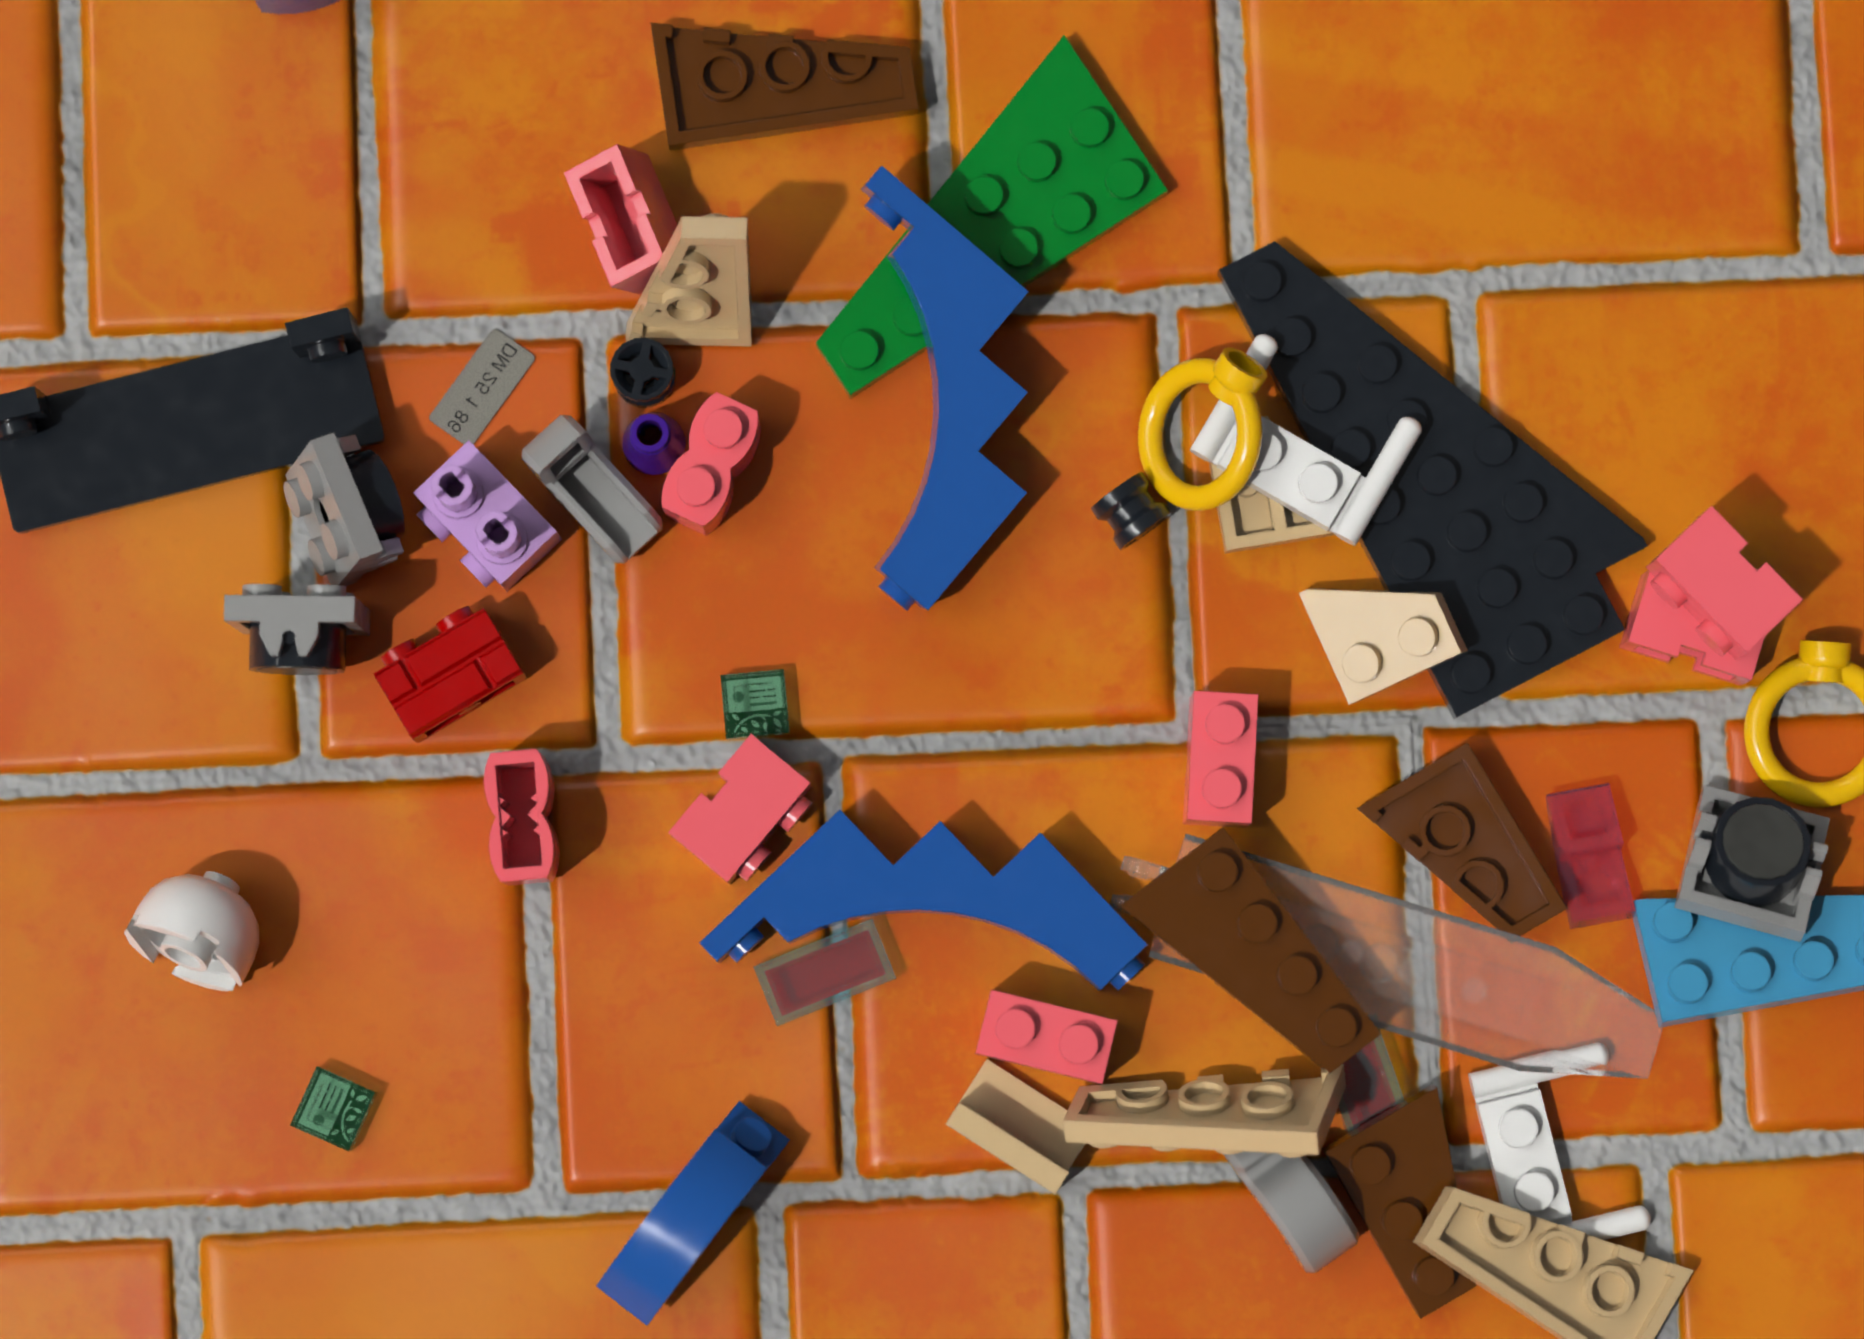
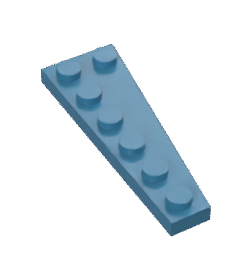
(1721, 969)

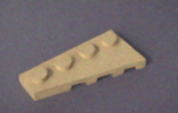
(1209, 1114)
(1551, 1271)

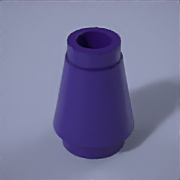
(658, 457)

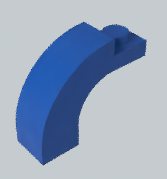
(692, 1212)

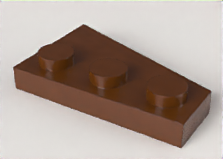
(1469, 840)
(1394, 1178)

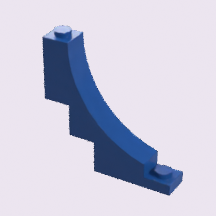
(959, 306)
(846, 878)

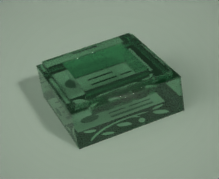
(755, 704)
(333, 1108)

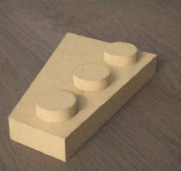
(699, 287)

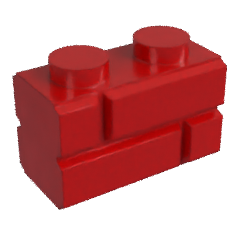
(448, 673)

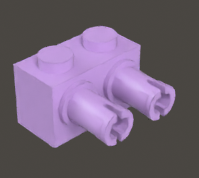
(486, 516)

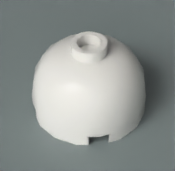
(199, 927)

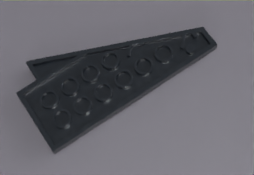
(1470, 505)

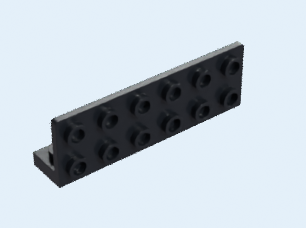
(184, 424)

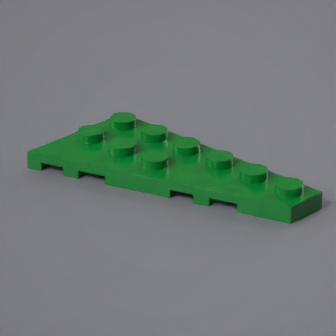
(1027, 195)

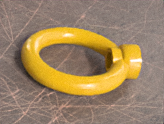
(1232, 380)
(1818, 663)

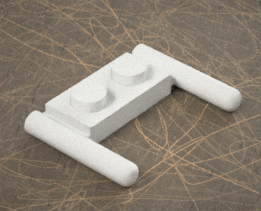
(1302, 474)
(1525, 1153)

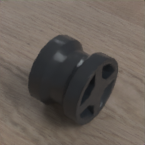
(643, 361)
(1131, 511)

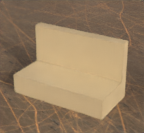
(1016, 1126)

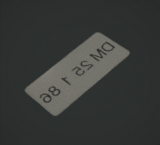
(481, 387)

